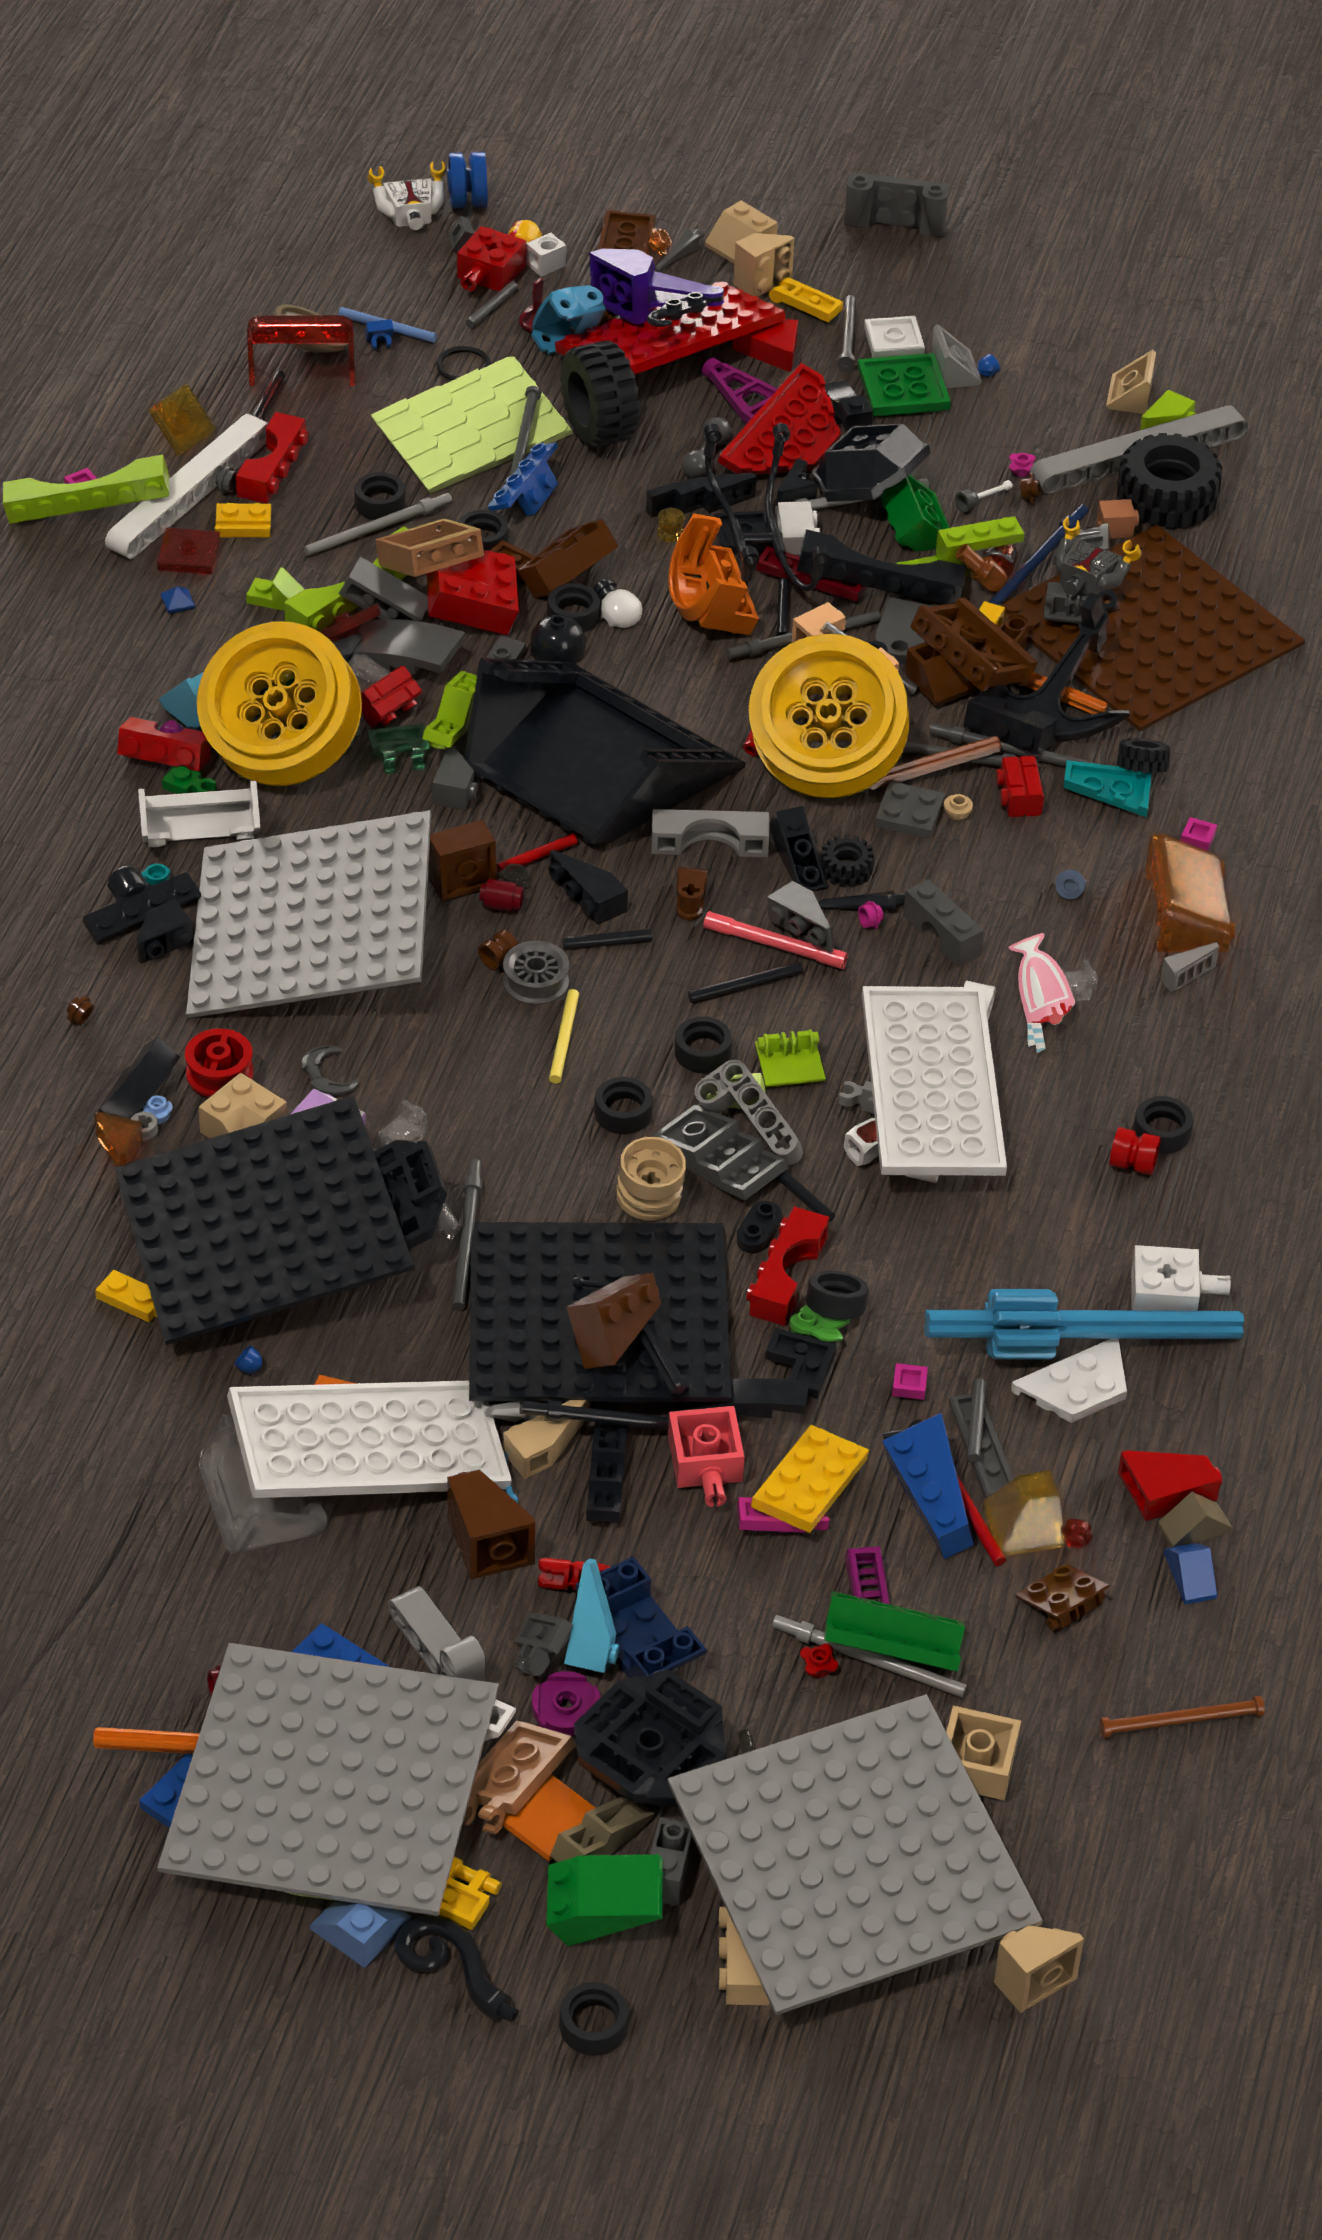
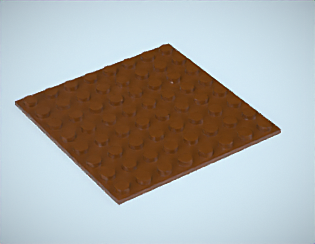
(1171, 638)

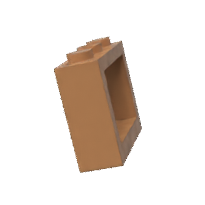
(429, 547)

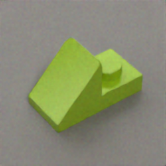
(273, 593)

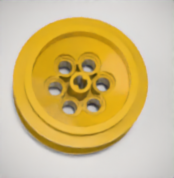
(268, 659)
(829, 668)

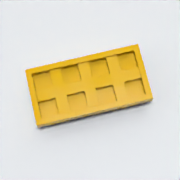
(810, 1478)

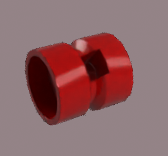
(1135, 1151)

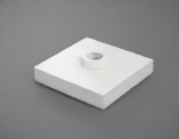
(894, 336)

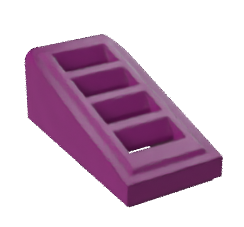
(866, 1556)

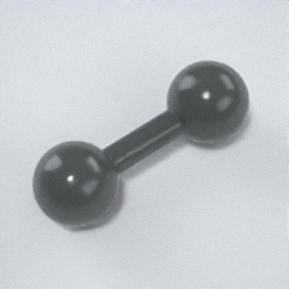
(694, 461)

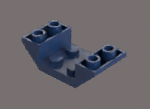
(643, 1631)

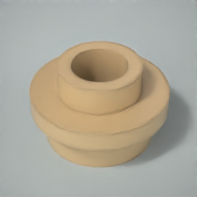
(958, 807)

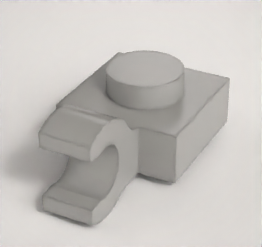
(857, 1095)

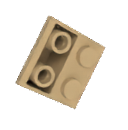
(762, 262)

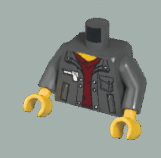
(1088, 567)

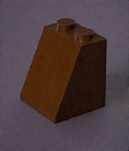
(488, 1525)

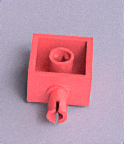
(706, 1450)

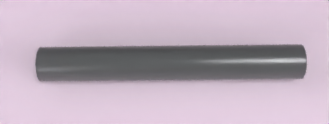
(493, 303)
(976, 1420)

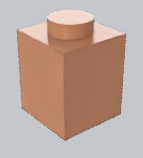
(1119, 516)

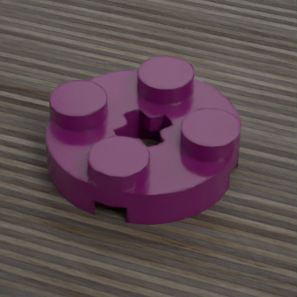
(551, 1694)

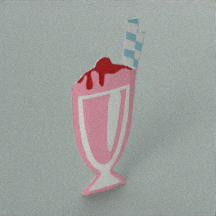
(1042, 989)

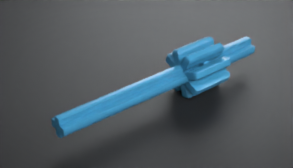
(1030, 1326)

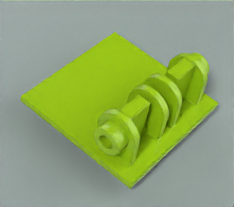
(790, 1059)

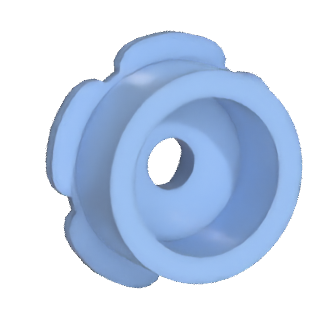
(159, 1107)

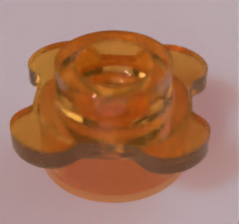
(659, 241)

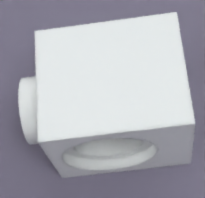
(546, 254)

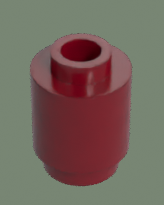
(501, 895)

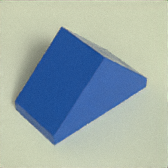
(1192, 1572)

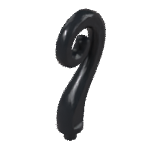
(483, 1993)

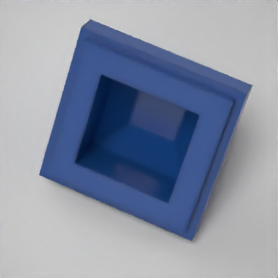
(177, 599)

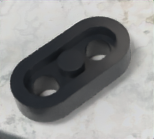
(763, 1222)

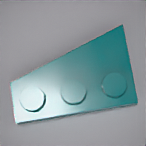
(1110, 785)

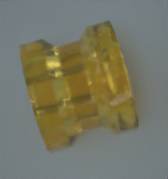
(670, 524)

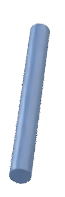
(398, 327)

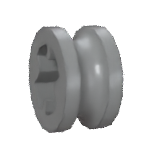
(150, 1121)

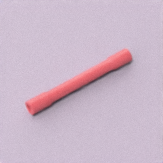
(729, 926)

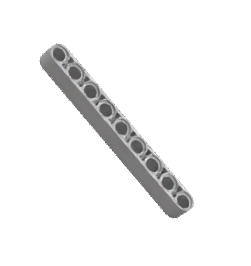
(1104, 458)

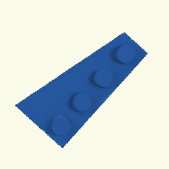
(929, 1477)

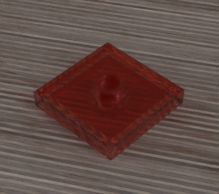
(188, 551)
(346, 622)

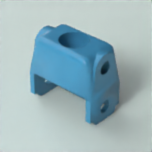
(566, 308)

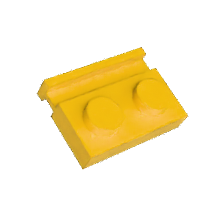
(243, 520)

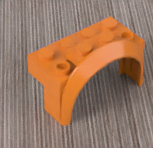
(726, 602)

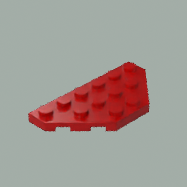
(809, 416)

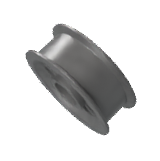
(536, 972)

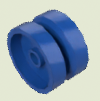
(464, 180)

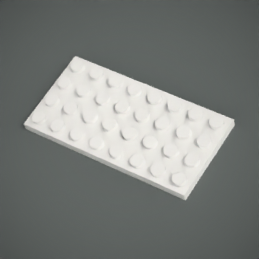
(933, 1081)
(363, 1438)

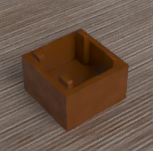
(461, 859)

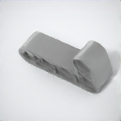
(758, 1113)
(435, 1638)

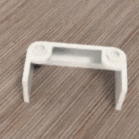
(199, 815)

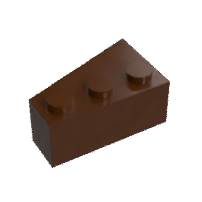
(567, 557)
(613, 1318)

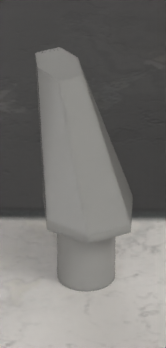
(507, 1411)

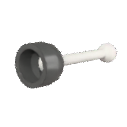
(967, 499)

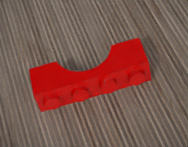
(261, 477)
(799, 1239)

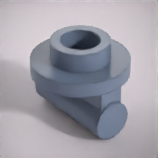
(1070, 884)

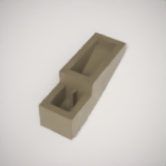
(602, 1830)

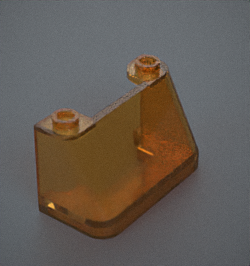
(1187, 895)

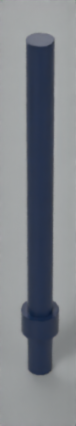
(1038, 556)

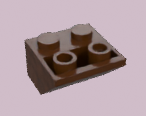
(935, 675)

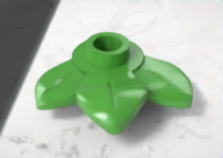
(818, 1326)

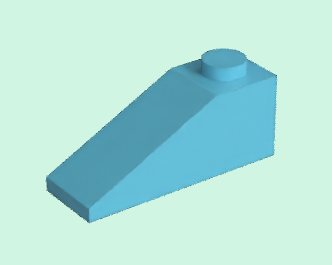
(593, 1630)

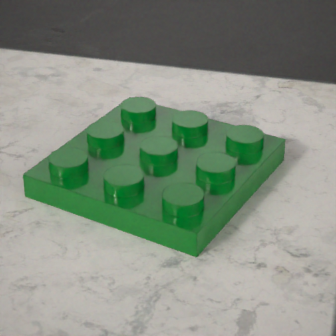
(903, 384)

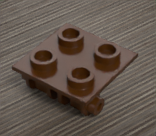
(1064, 1595)

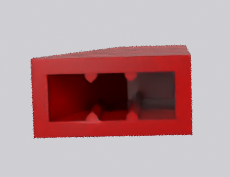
(771, 344)
(1164, 1479)

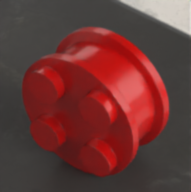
(216, 1059)

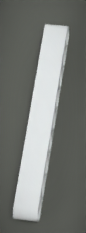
(187, 487)

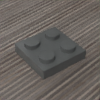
(909, 809)

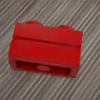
(388, 696)
(1020, 786)

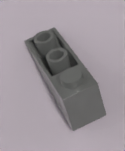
(800, 913)

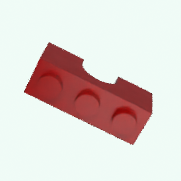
(143, 741)

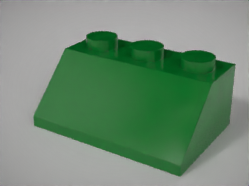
(914, 513)

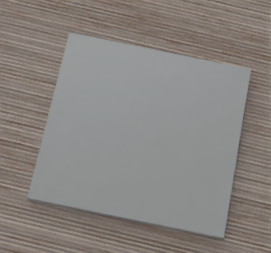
(310, 914)
(330, 1779)
(853, 1853)

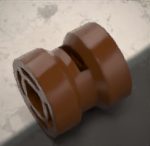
(494, 951)

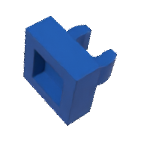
(379, 331)

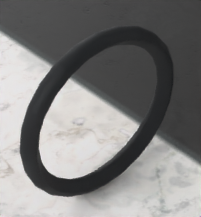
(455, 349)

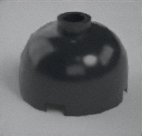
(557, 639)

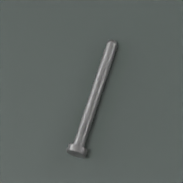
(846, 360)

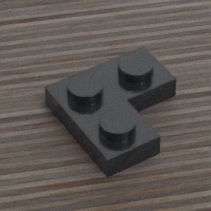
(807, 1355)

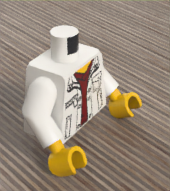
(409, 201)

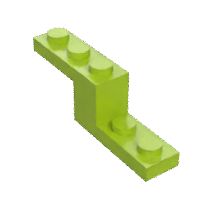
(977, 536)
(453, 712)

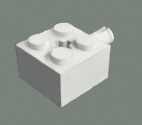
(1171, 1279)

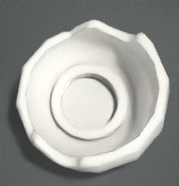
(620, 609)

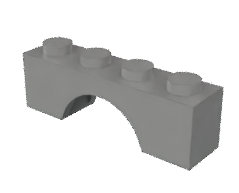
(739, 829)

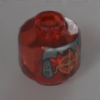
(1004, 556)

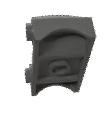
(896, 203)

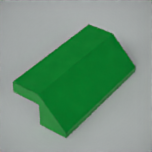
(894, 1631)

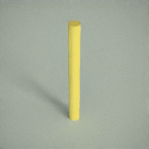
(564, 1036)

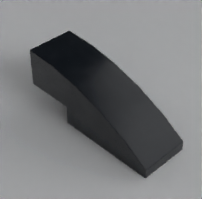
(140, 1080)

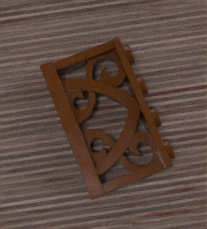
(999, 657)

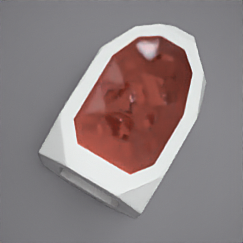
(862, 1143)

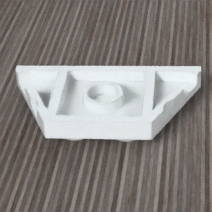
(1078, 1383)

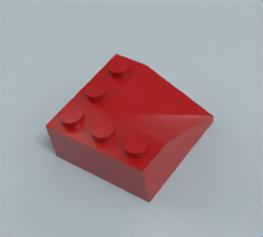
(476, 593)

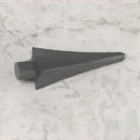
(686, 244)

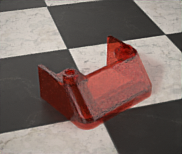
(300, 330)

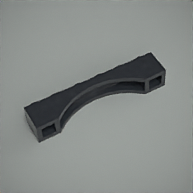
(932, 581)

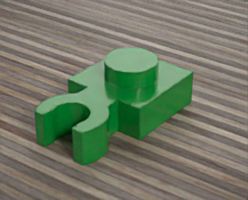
(183, 780)

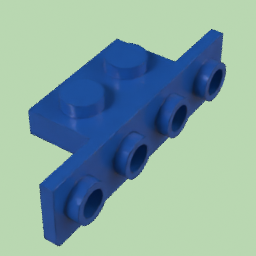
(529, 483)

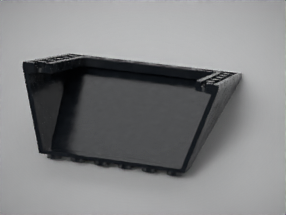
(584, 748)

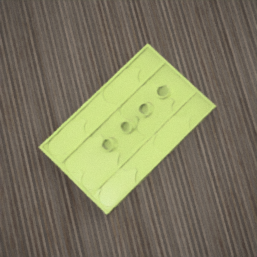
(468, 424)

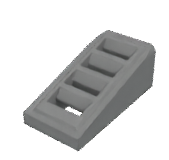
(1188, 965)

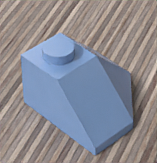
(359, 1929)

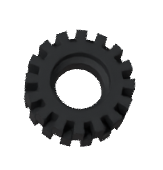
(1143, 755)
(847, 849)

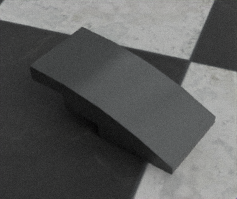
(408, 644)
(721, 1152)

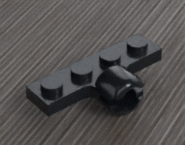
(134, 900)

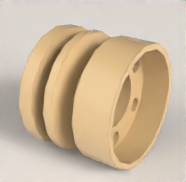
(650, 1178)

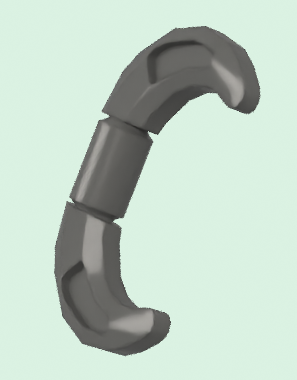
(311, 1063)

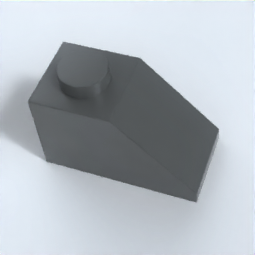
(454, 781)

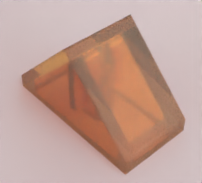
(119, 1137)

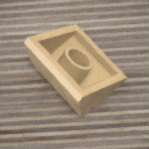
(1132, 385)

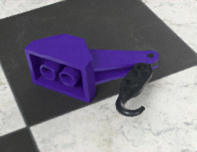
(635, 289)

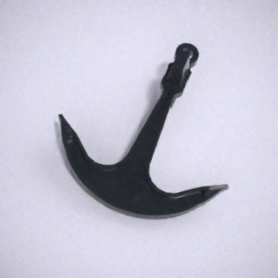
(1049, 696)

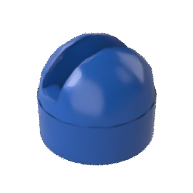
(988, 365)
(249, 1361)

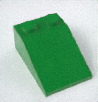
(603, 1895)

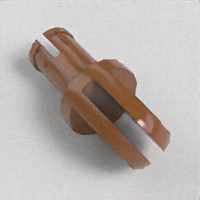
(983, 569)

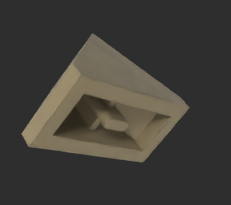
(1194, 1521)

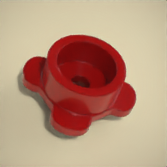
(816, 1667)

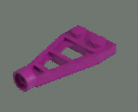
(723, 374)

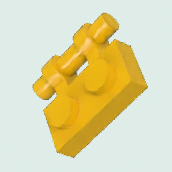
(463, 1902)

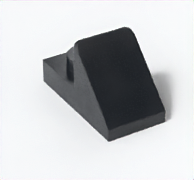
(797, 484)

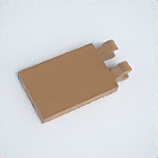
(514, 1772)

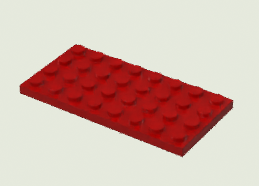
(653, 346)

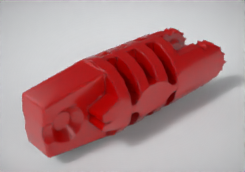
(561, 1573)

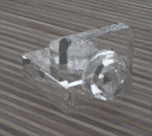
(1082, 981)
(409, 1125)

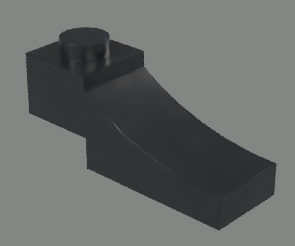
(848, 406)

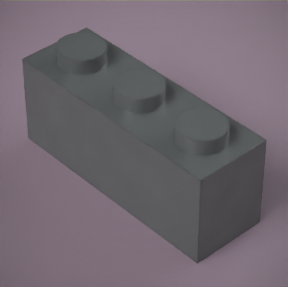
(372, 585)

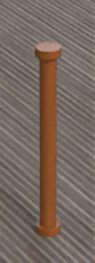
(1253, 1706)

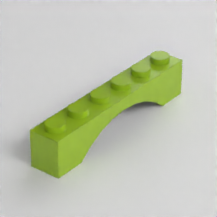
(34, 499)
(320, 605)

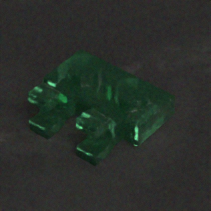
(399, 739)

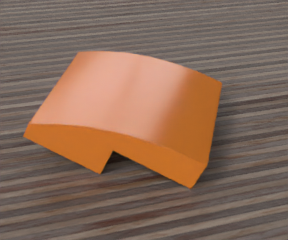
(547, 1814)

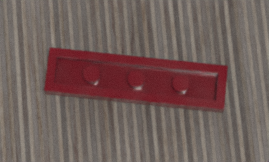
(771, 565)

